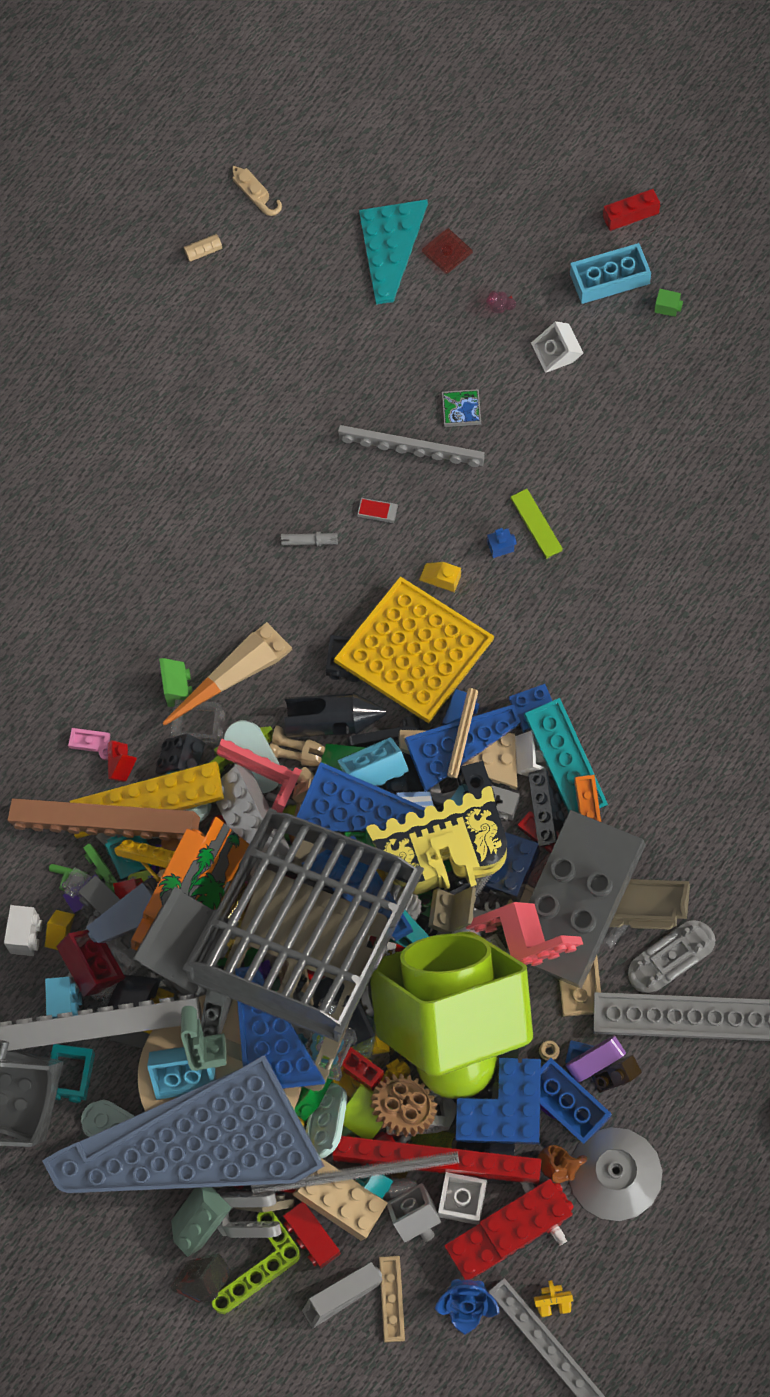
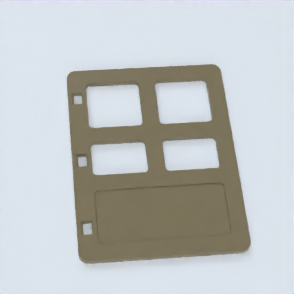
(329, 1047)

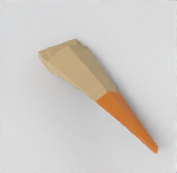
(251, 656)

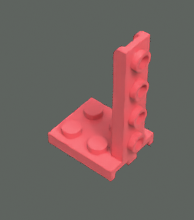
(264, 767)

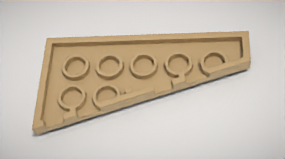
(497, 758)

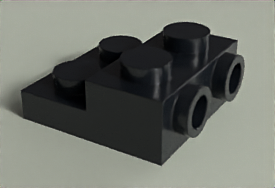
(333, 670)

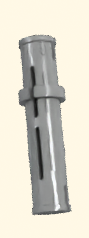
(309, 539)

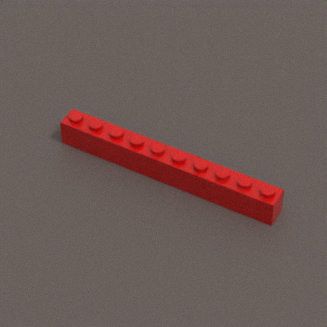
(470, 1162)

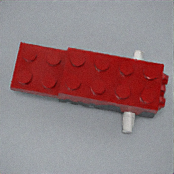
(512, 1229)

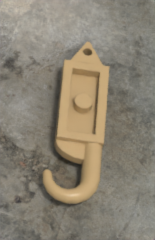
(254, 190)

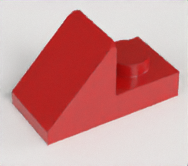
(119, 761)

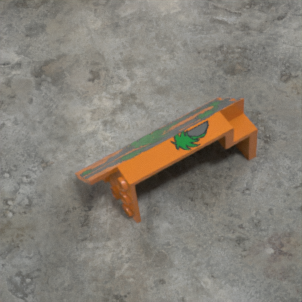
(200, 869)

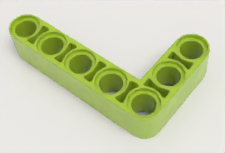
(261, 1268)

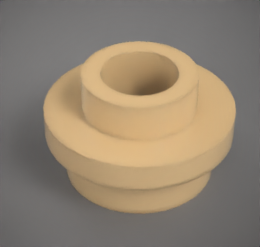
(549, 1044)

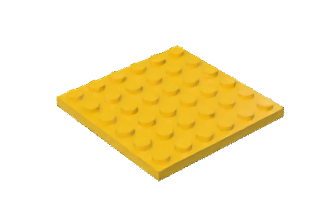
(414, 649)

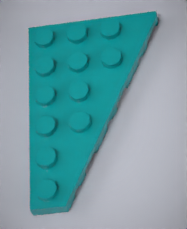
(389, 241)

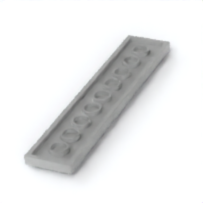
(681, 1016)

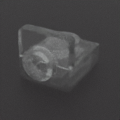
(75, 882)

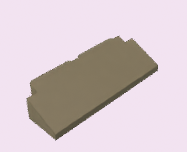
(652, 904)

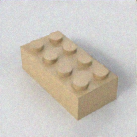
(343, 1203)

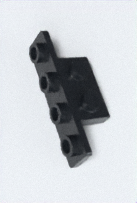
(545, 807)

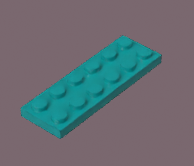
(561, 751)

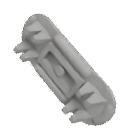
(671, 956)

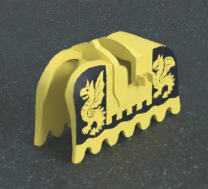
(464, 834)

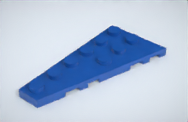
(434, 748)
(403, 927)

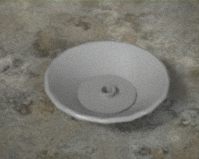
(621, 1194)

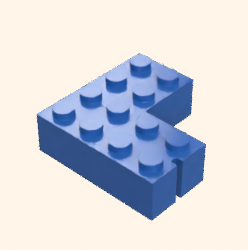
(511, 1117)

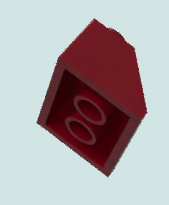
(89, 963)

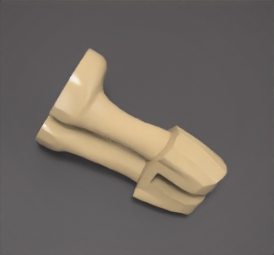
(306, 758)

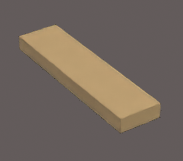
(392, 1299)

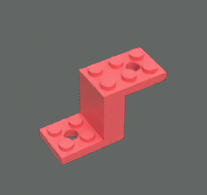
(524, 933)

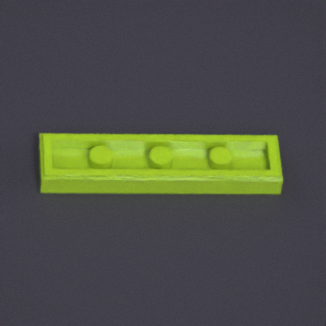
(536, 523)

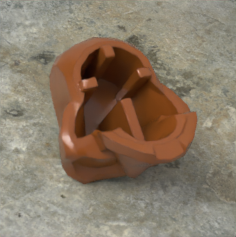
(558, 1164)

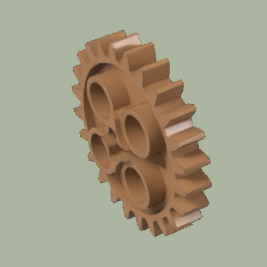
(403, 1105)

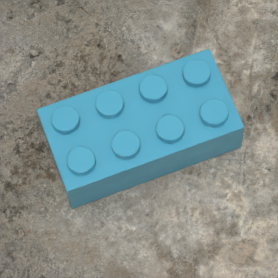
(610, 273)

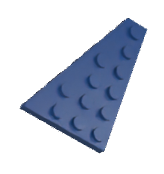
(351, 804)
(278, 1041)

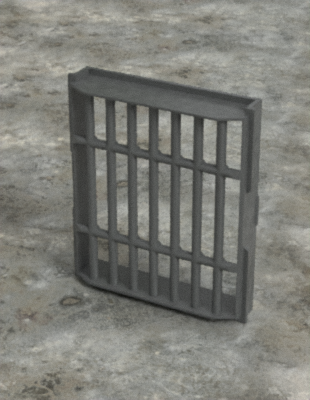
(261, 996)

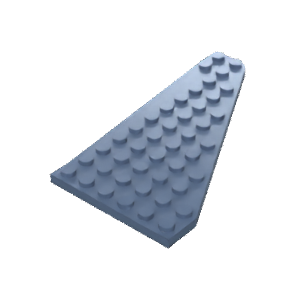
(213, 1136)

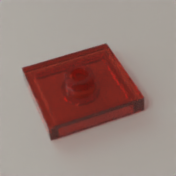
(447, 251)

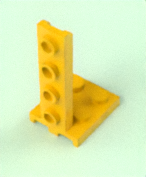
(144, 853)

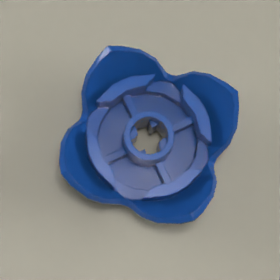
(466, 1304)

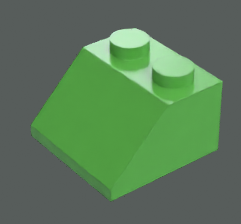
(175, 680)

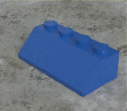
(571, 1102)

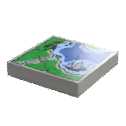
(461, 408)

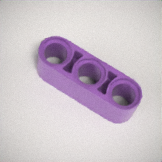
(595, 1059)

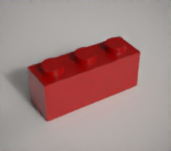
(631, 209)
(311, 1235)

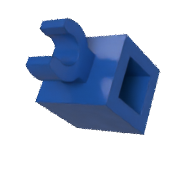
(501, 542)

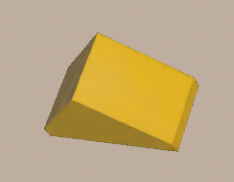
(57, 928)

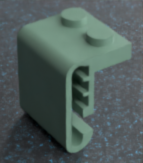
(200, 1050)

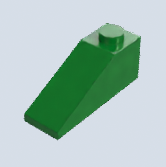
(310, 1100)

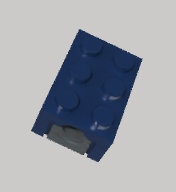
(513, 876)

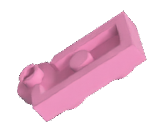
(90, 741)

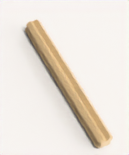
(462, 733)

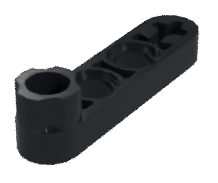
(368, 739)

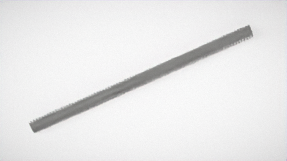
(361, 1172)

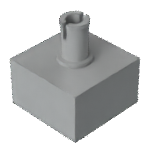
(414, 1214)

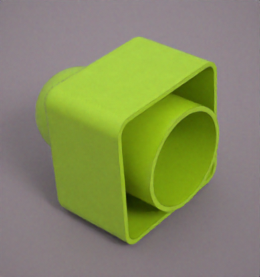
(452, 1009)

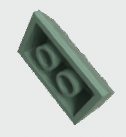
(198, 1219)

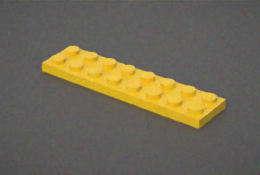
(171, 791)

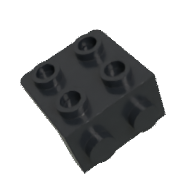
(179, 753)

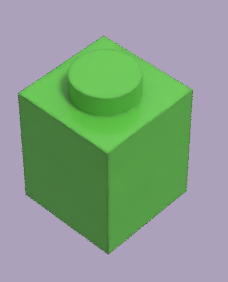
(668, 302)

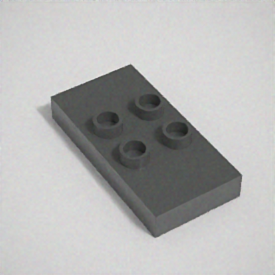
(583, 890)

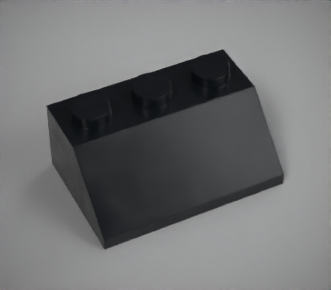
(408, 781)

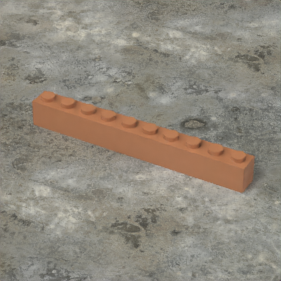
(101, 819)

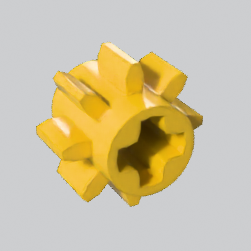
(397, 1068)

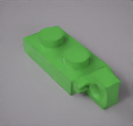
(102, 869)

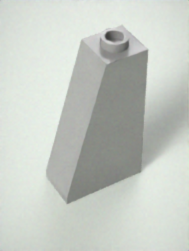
(341, 1294)

